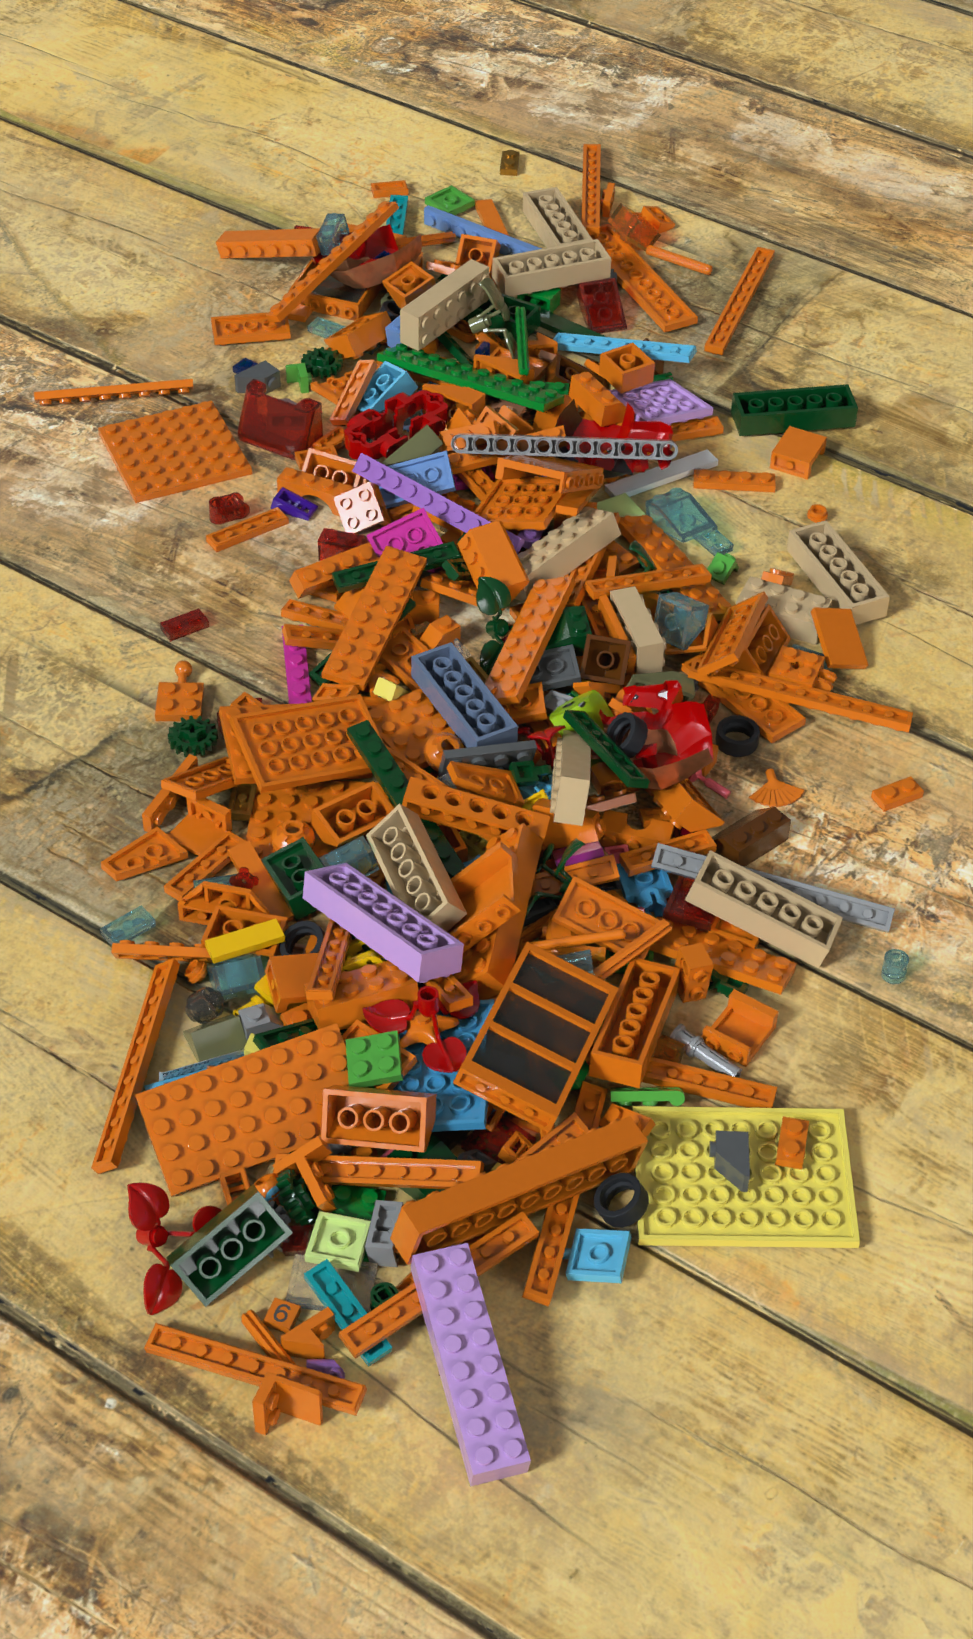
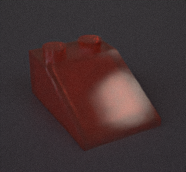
(601, 305)

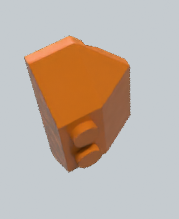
(201, 901)

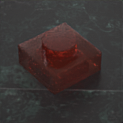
(298, 1240)

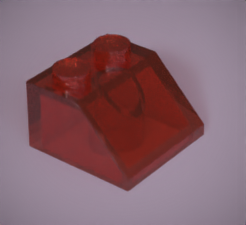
(334, 542)

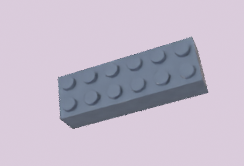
(462, 697)

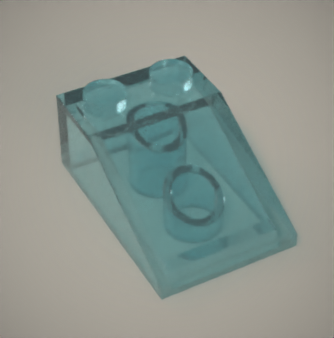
(679, 515)

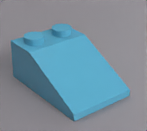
(384, 384)

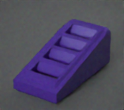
(289, 501)

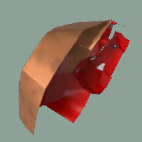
(363, 271)
(677, 735)

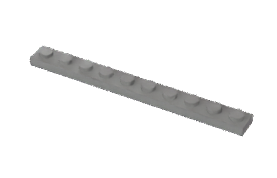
(850, 908)

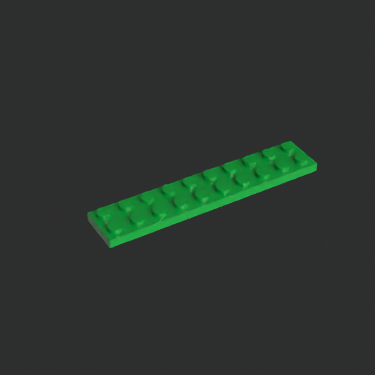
(466, 376)

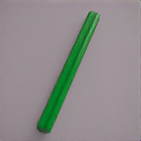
(522, 340)

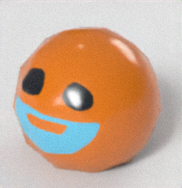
(267, 1187)

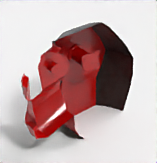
(613, 467)

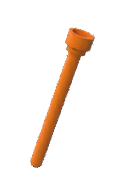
(576, 940)

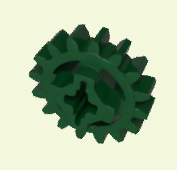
(323, 362)
(192, 736)
(296, 1198)

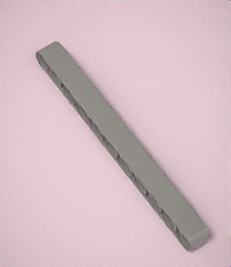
(554, 450)

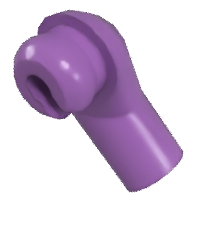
(326, 1366)

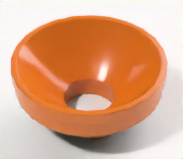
(434, 751)
(282, 838)

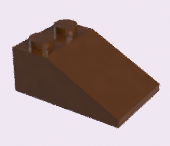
(562, 369)

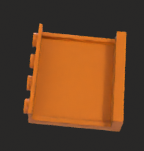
(572, 474)
(488, 894)

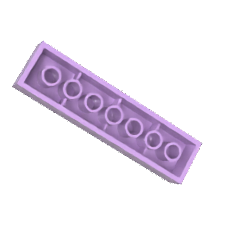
(383, 922)
(470, 1365)

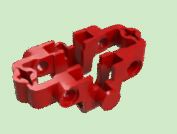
(380, 425)

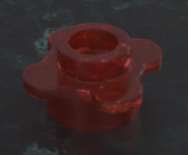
(244, 874)

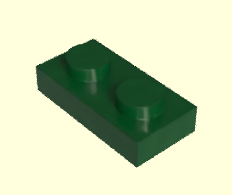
(456, 570)

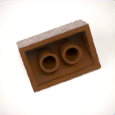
(753, 836)

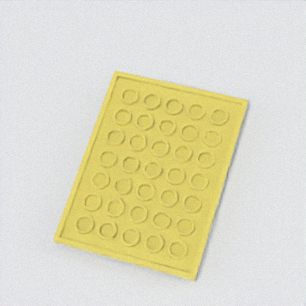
(782, 1205)

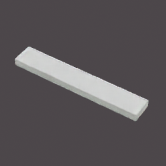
(656, 477)

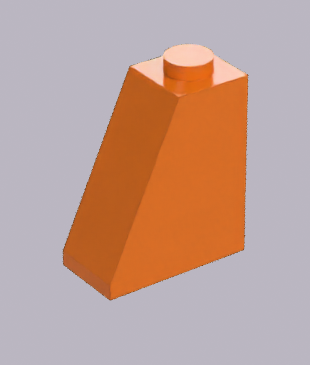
(563, 834)

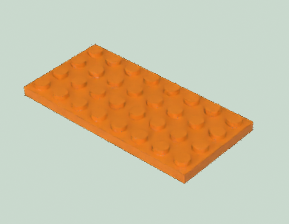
(243, 1109)

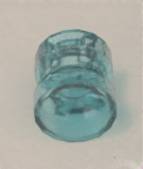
(895, 966)

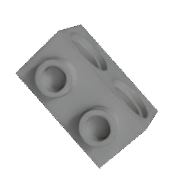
(378, 1243)

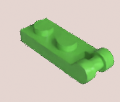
(647, 1095)

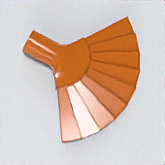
(776, 792)

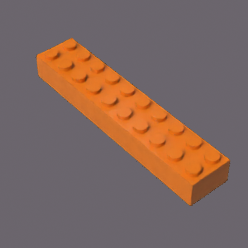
(525, 1186)

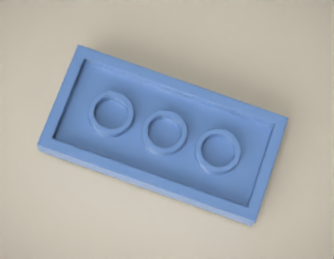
(430, 471)

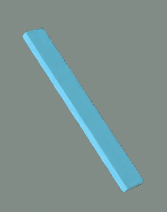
(600, 344)

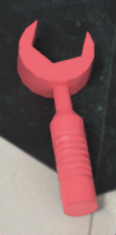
(710, 783)

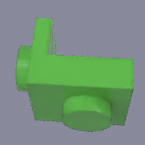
(298, 374)
(722, 567)

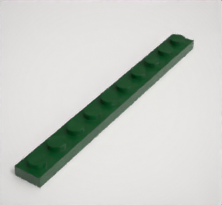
(395, 785)

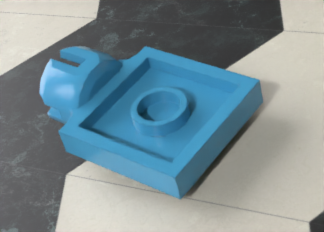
(646, 889)

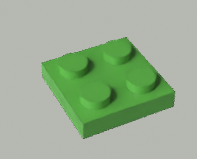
(450, 200)
(374, 1059)

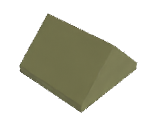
(216, 1038)

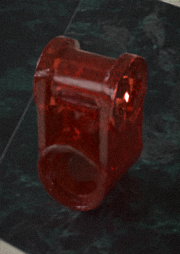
(225, 508)

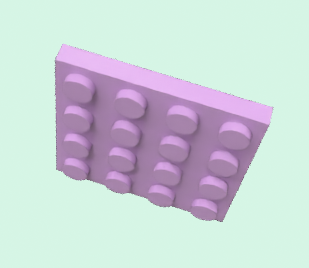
(664, 402)

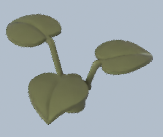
(483, 321)

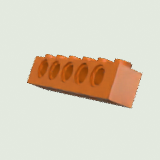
(469, 811)

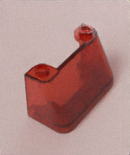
(277, 423)

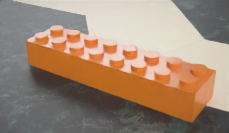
(495, 955)

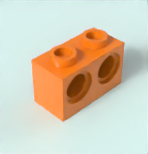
(694, 973)

